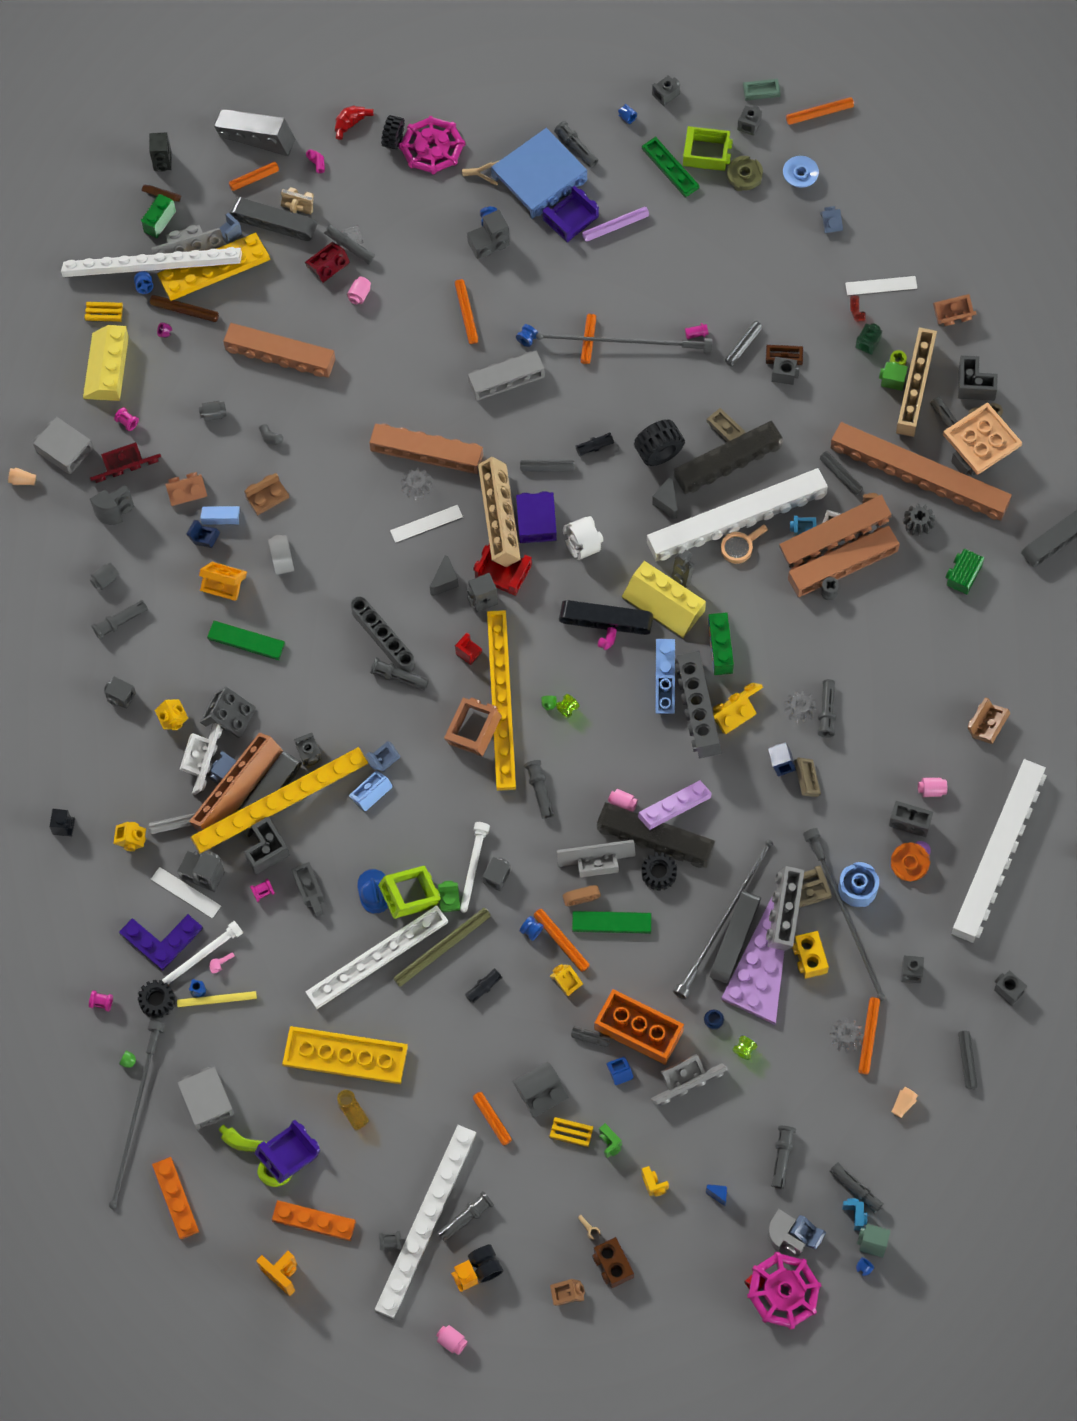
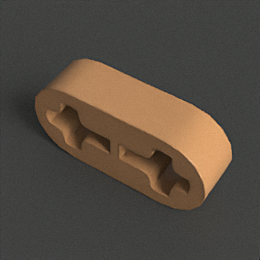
(581, 895)

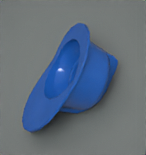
(369, 891)

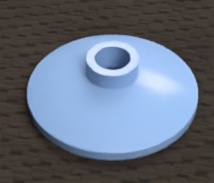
(800, 165)

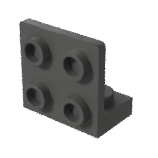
(229, 712)

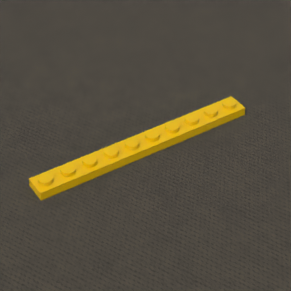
(501, 699)
(279, 800)

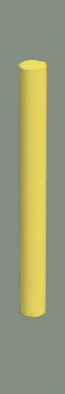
(216, 999)

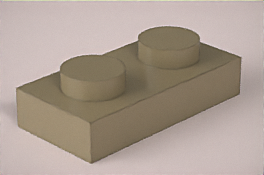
(725, 425)

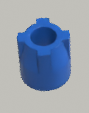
(627, 114)
(199, 992)

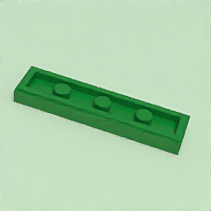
(670, 167)
(246, 640)
(611, 922)

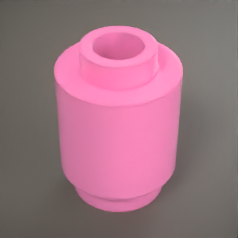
(359, 290)
(932, 787)
(623, 800)
(451, 1339)

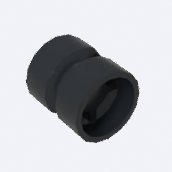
(486, 1265)

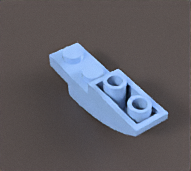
(665, 676)

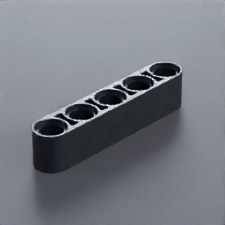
(606, 616)

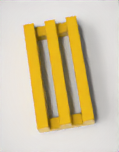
(104, 308)
(553, 1135)

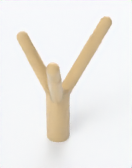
(477, 171)

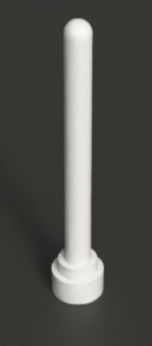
(481, 830)
(232, 931)

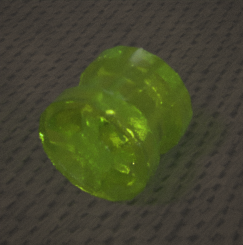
(567, 705)
(745, 1047)

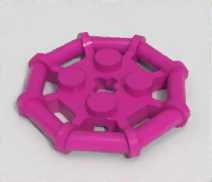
(429, 136)
(780, 1301)

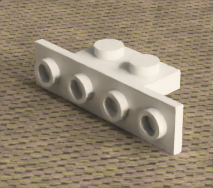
(198, 756)

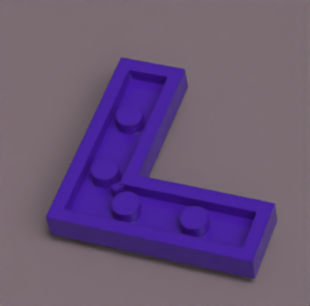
(161, 952)

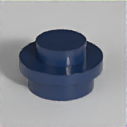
(713, 1019)

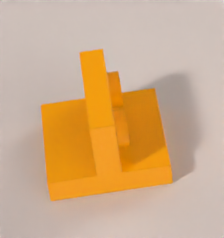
(221, 580)
(280, 1271)

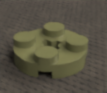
(742, 182)

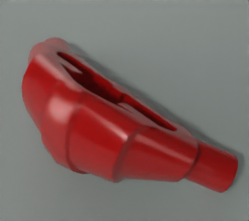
(349, 117)

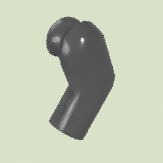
(270, 437)

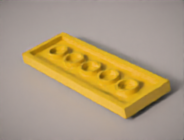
(187, 280)
(345, 1055)

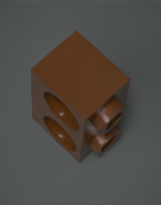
(617, 1261)

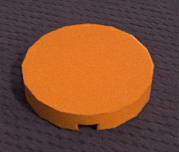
(910, 861)

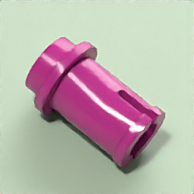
(696, 331)

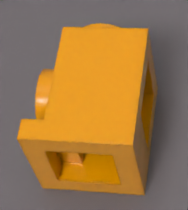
(464, 1276)

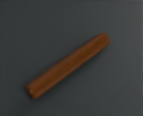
(184, 308)

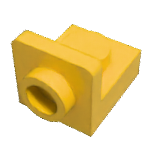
(566, 978)
(650, 1180)

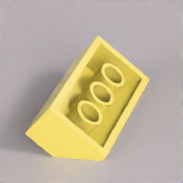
(106, 363)
(665, 599)

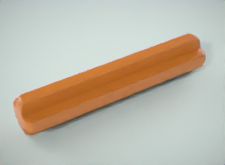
(253, 176)
(587, 345)
(492, 1118)

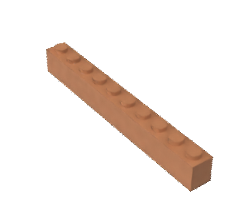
(920, 471)

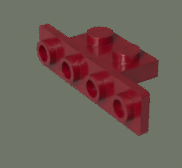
(122, 459)

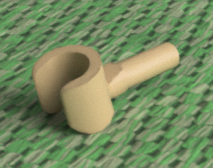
(589, 1228)

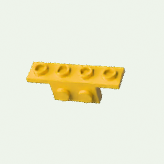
(737, 709)

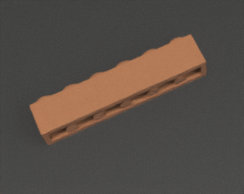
(279, 350)
(426, 448)
(836, 530)
(843, 561)
(238, 782)

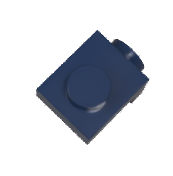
(202, 535)

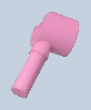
(215, 963)

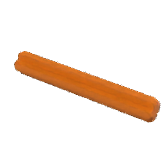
(819, 110)
(466, 311)
(561, 940)
(869, 1035)

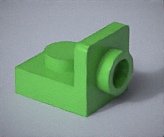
(449, 896)
(611, 1138)

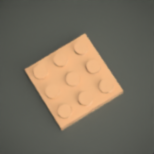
(982, 438)

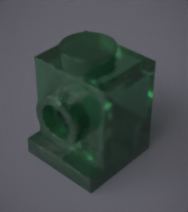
(869, 338)

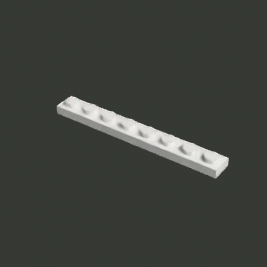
(376, 957)

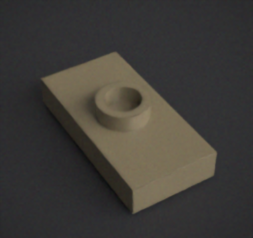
(807, 777)

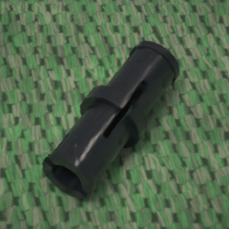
(594, 444)
(483, 986)

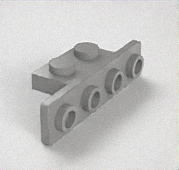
(190, 239)
(596, 859)
(685, 1076)

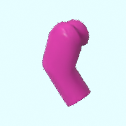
(317, 159)
(609, 640)

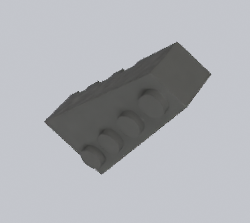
(256, 130)

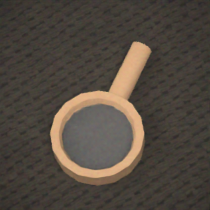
(738, 546)

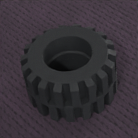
(659, 442)

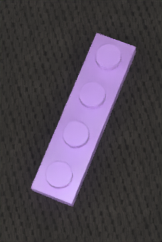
(674, 805)

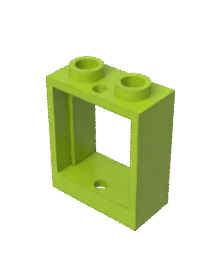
(707, 135)
(394, 899)

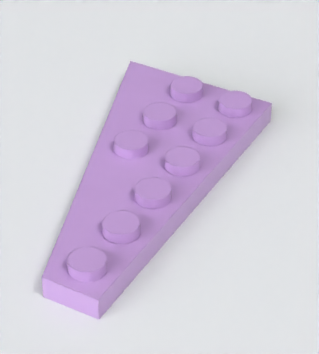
(758, 975)

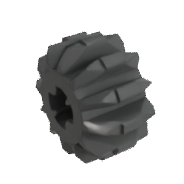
(912, 516)

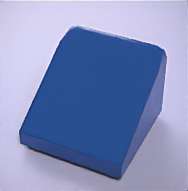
(620, 1070)
(717, 1192)

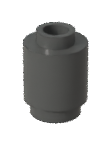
(212, 410)
(104, 576)

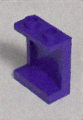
(571, 214)
(536, 517)
(288, 1151)

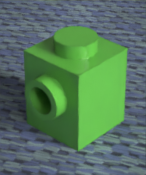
(893, 376)

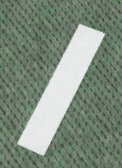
(881, 285)
(426, 523)
(186, 892)

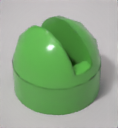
(548, 702)
(128, 1059)

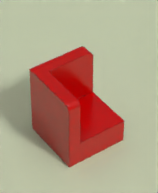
(467, 649)

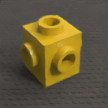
(171, 714)
(129, 836)

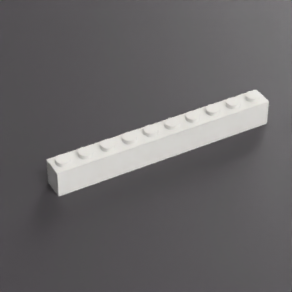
(737, 514)
(998, 851)

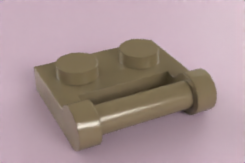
(816, 890)

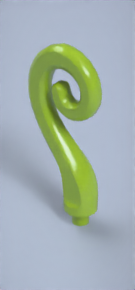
(236, 1141)

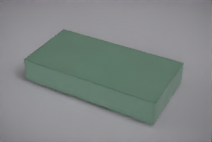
(761, 89)

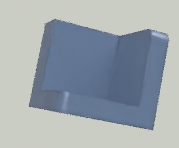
(231, 229)

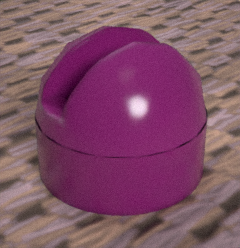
(164, 330)

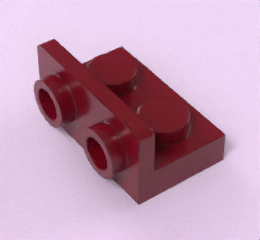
(328, 261)

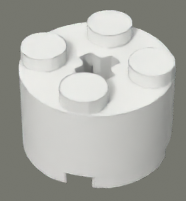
(583, 538)

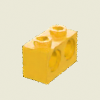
(813, 954)

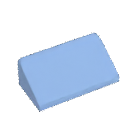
(220, 515)
(371, 790)

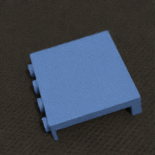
(540, 172)

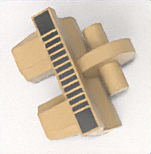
(297, 202)

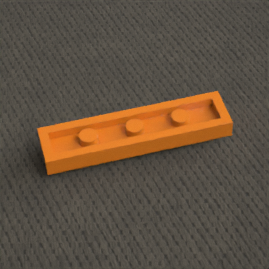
(175, 1198)
(313, 1220)

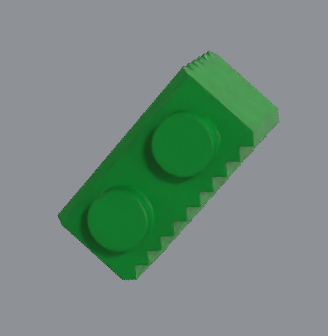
(158, 216)
(965, 571)

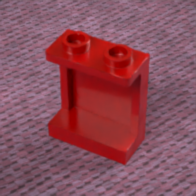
(505, 578)

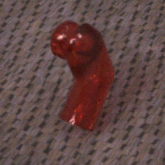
(854, 307)

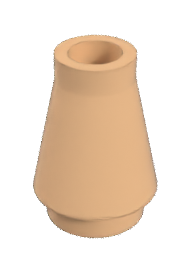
(21, 477)
(905, 1100)

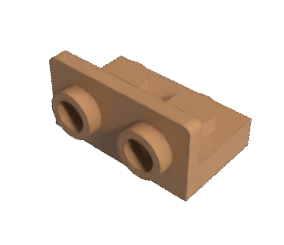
(266, 494)

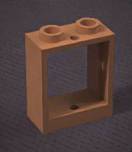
(480, 746)

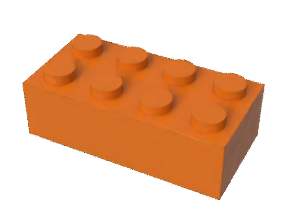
(639, 1026)

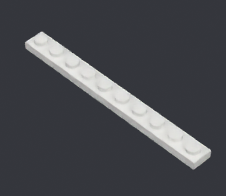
(151, 262)
(425, 1222)

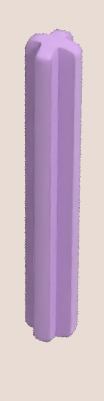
(615, 224)

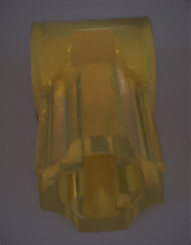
(352, 1111)

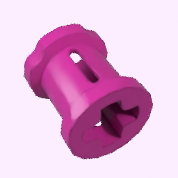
(131, 421)
(262, 890)
(100, 1001)

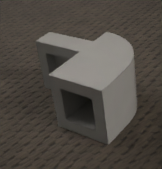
(281, 554)
(779, 1233)

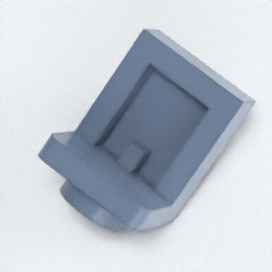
(831, 219)
(383, 757)
(807, 1232)

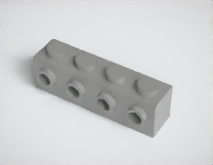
(786, 907)

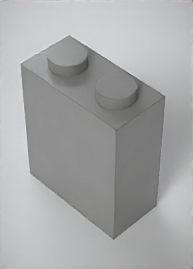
(62, 445)
(205, 1097)

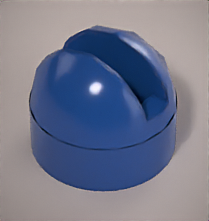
(865, 1266)

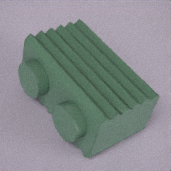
(873, 1240)

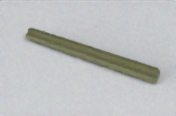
(440, 948)

